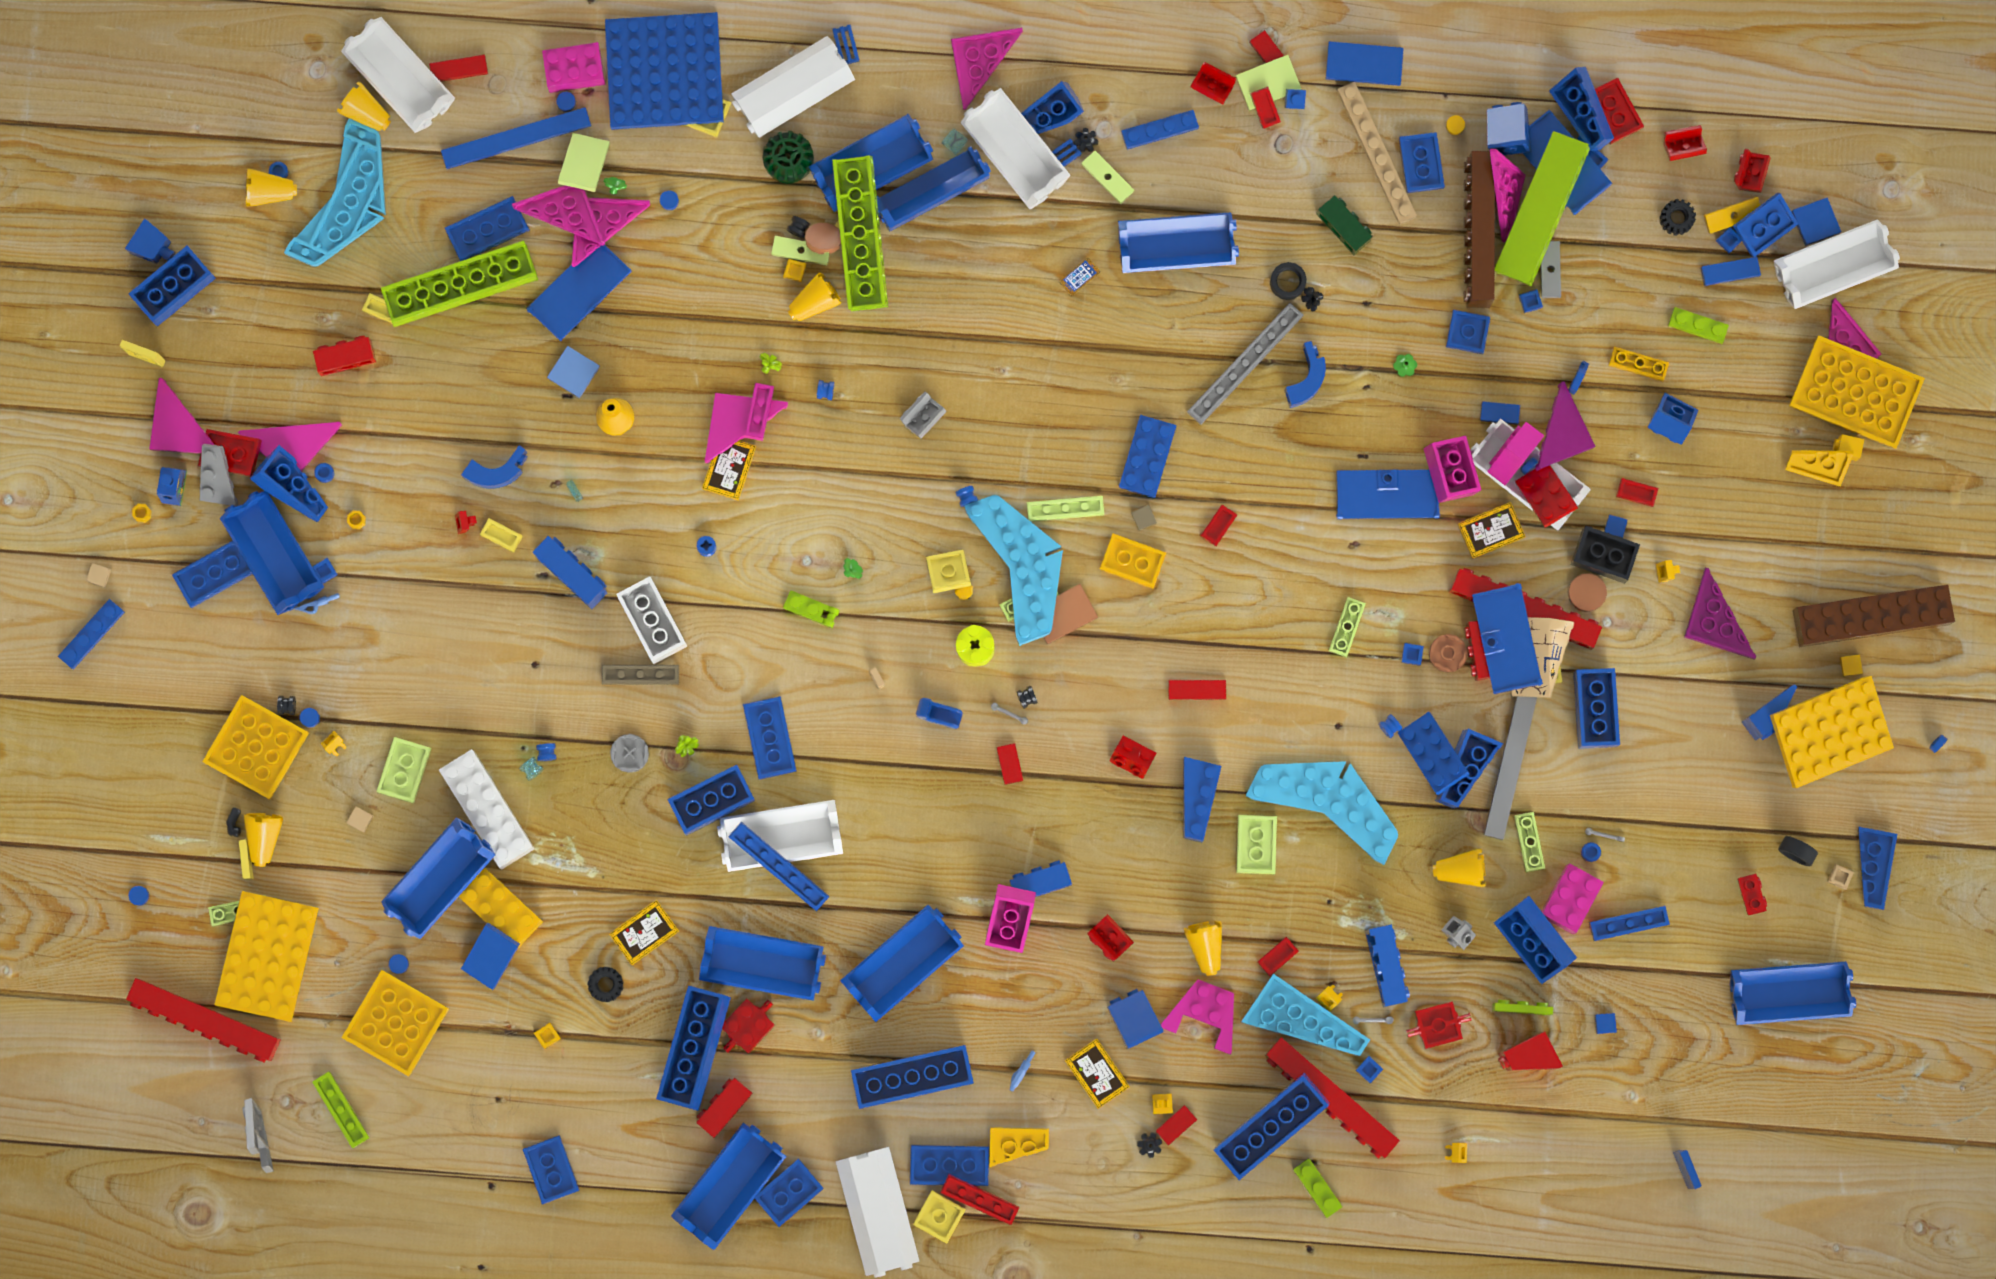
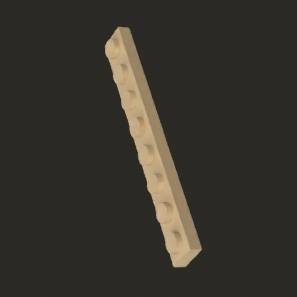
(1376, 153)

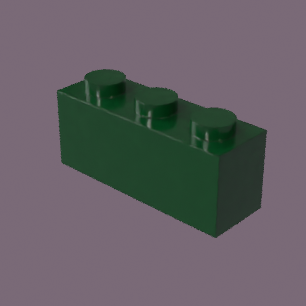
(1344, 224)

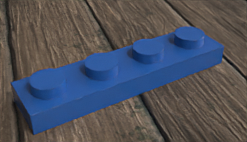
(1160, 129)
(91, 634)
(1629, 923)

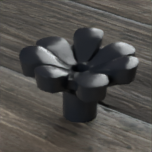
(1086, 143)
(1312, 298)
(1149, 1140)

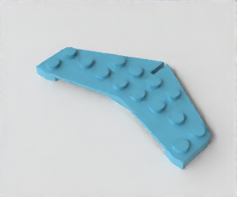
(347, 212)
(1031, 571)
(1341, 800)

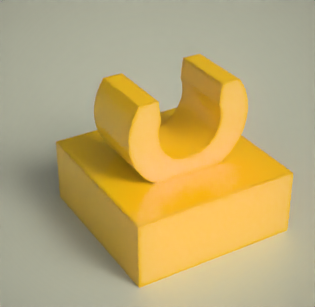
(1666, 571)
(332, 742)
(1329, 998)
(1162, 1103)
(1459, 1152)

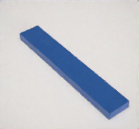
(778, 866)

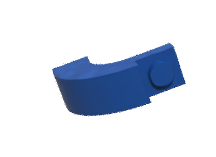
(1307, 389)
(496, 477)

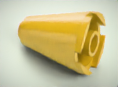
(364, 108)
(267, 188)
(814, 299)
(615, 416)
(262, 836)
(1462, 869)
(1206, 945)

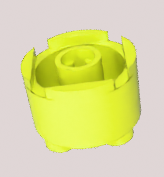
(975, 635)

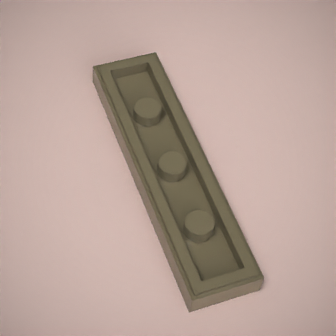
(640, 674)

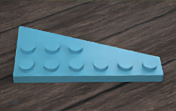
(1293, 1014)

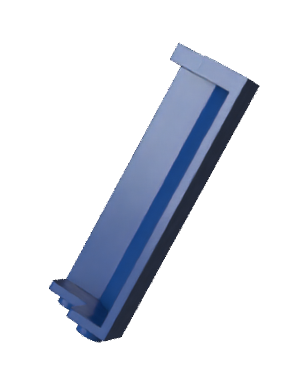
(894, 150)
(932, 189)
(1177, 242)
(271, 552)
(438, 878)
(902, 962)
(762, 963)
(1792, 993)
(729, 1185)

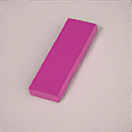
(759, 411)

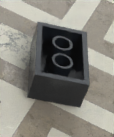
(1605, 554)

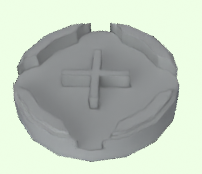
(629, 753)

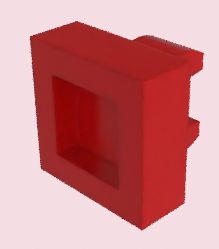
(464, 522)

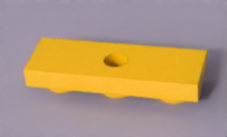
(1722, 218)
(1627, 360)

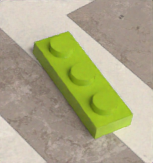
(1698, 325)
(1522, 1007)
(1317, 1188)

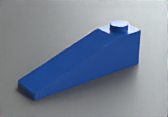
(1054, 109)
(286, 482)

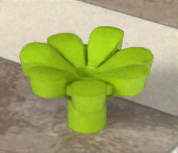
(769, 363)
(686, 745)

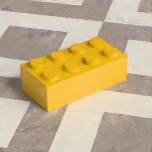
(500, 907)

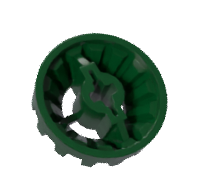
(773, 163)

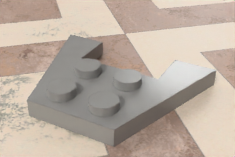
(256, 1134)

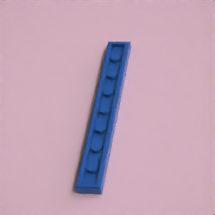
(516, 138)

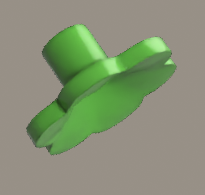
(615, 184)
(1404, 369)
(852, 568)

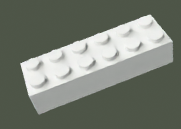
(486, 808)

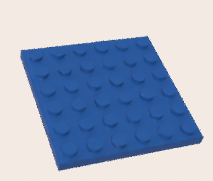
(664, 70)

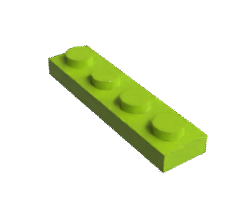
(341, 1109)

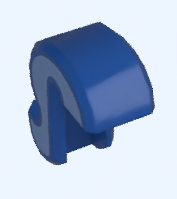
(938, 713)

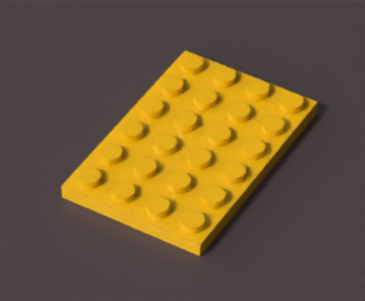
(1856, 392)
(1831, 731)
(266, 956)

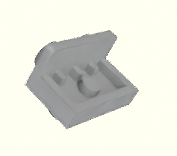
(922, 415)

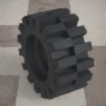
(1677, 206)
(617, 984)

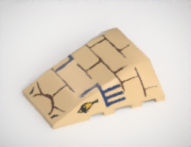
(1549, 640)

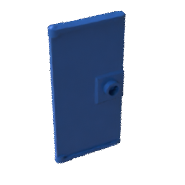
(1591, 179)
(578, 291)
(1386, 494)
(1507, 639)

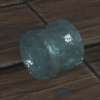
(531, 768)

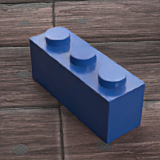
(1043, 880)

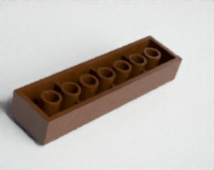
(1480, 230)
(1873, 615)

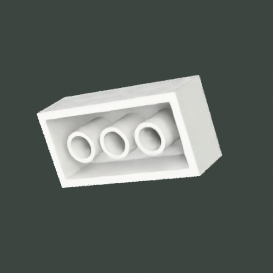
(651, 620)

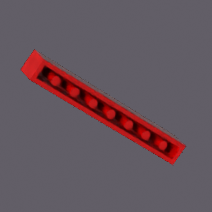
(1584, 632)
(202, 1019)
(1341, 1105)

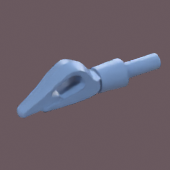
(321, 601)
(1019, 1074)

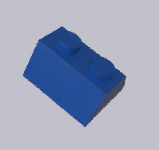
(1673, 419)

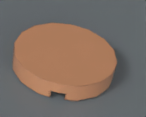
(823, 238)
(1587, 592)
(1448, 653)

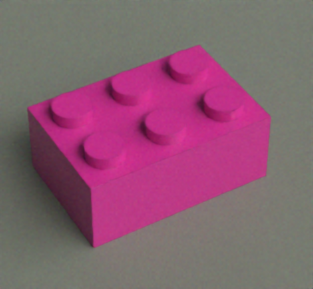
(573, 67)
(1514, 452)
(1452, 469)
(1571, 898)
(1010, 918)

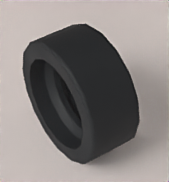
(1292, 267)
(1798, 851)

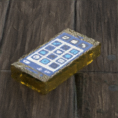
(1079, 276)

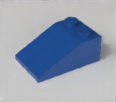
(1760, 723)

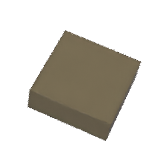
(1143, 517)

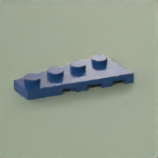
(1876, 857)

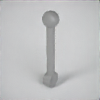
(995, 706)
(1589, 831)
(1356, 1020)

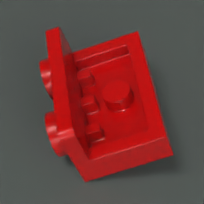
(1213, 83)
(1684, 143)
(1752, 171)
(1132, 757)
(1751, 893)
(1110, 938)

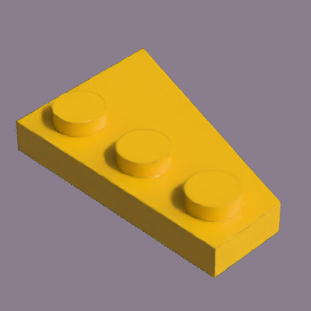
(1820, 465)
(1016, 1142)

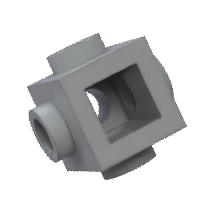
(1458, 932)

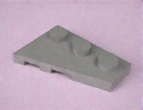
(215, 479)

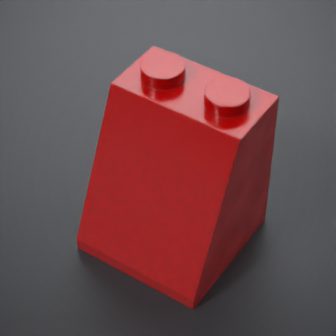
(1530, 1054)

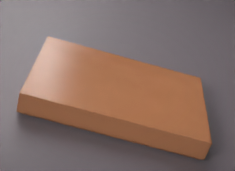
(1070, 613)

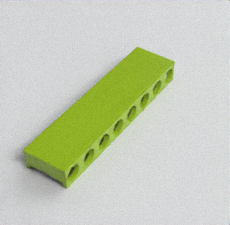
(1542, 208)
(860, 233)
(459, 283)

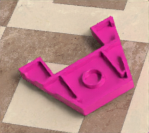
(1208, 1005)

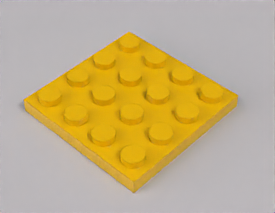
(255, 747)
(395, 1023)

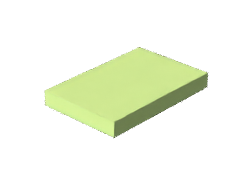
(1275, 74)
(583, 162)
(404, 770)
(1256, 844)

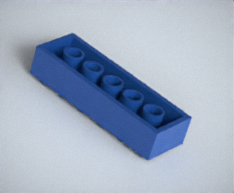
(693, 1048)
(912, 1077)
(1271, 1126)

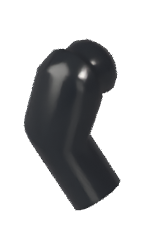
(231, 823)

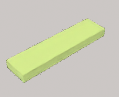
(1065, 508)

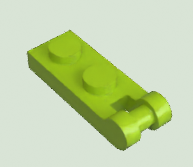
(810, 609)

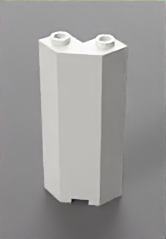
(397, 74)
(792, 87)
(1015, 148)
(1836, 264)
(1497, 436)
(792, 831)
(877, 1212)

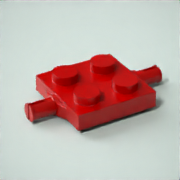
(1438, 1025)
(747, 1026)

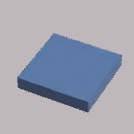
(573, 372)

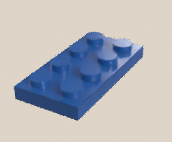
(1147, 456)
(1433, 753)

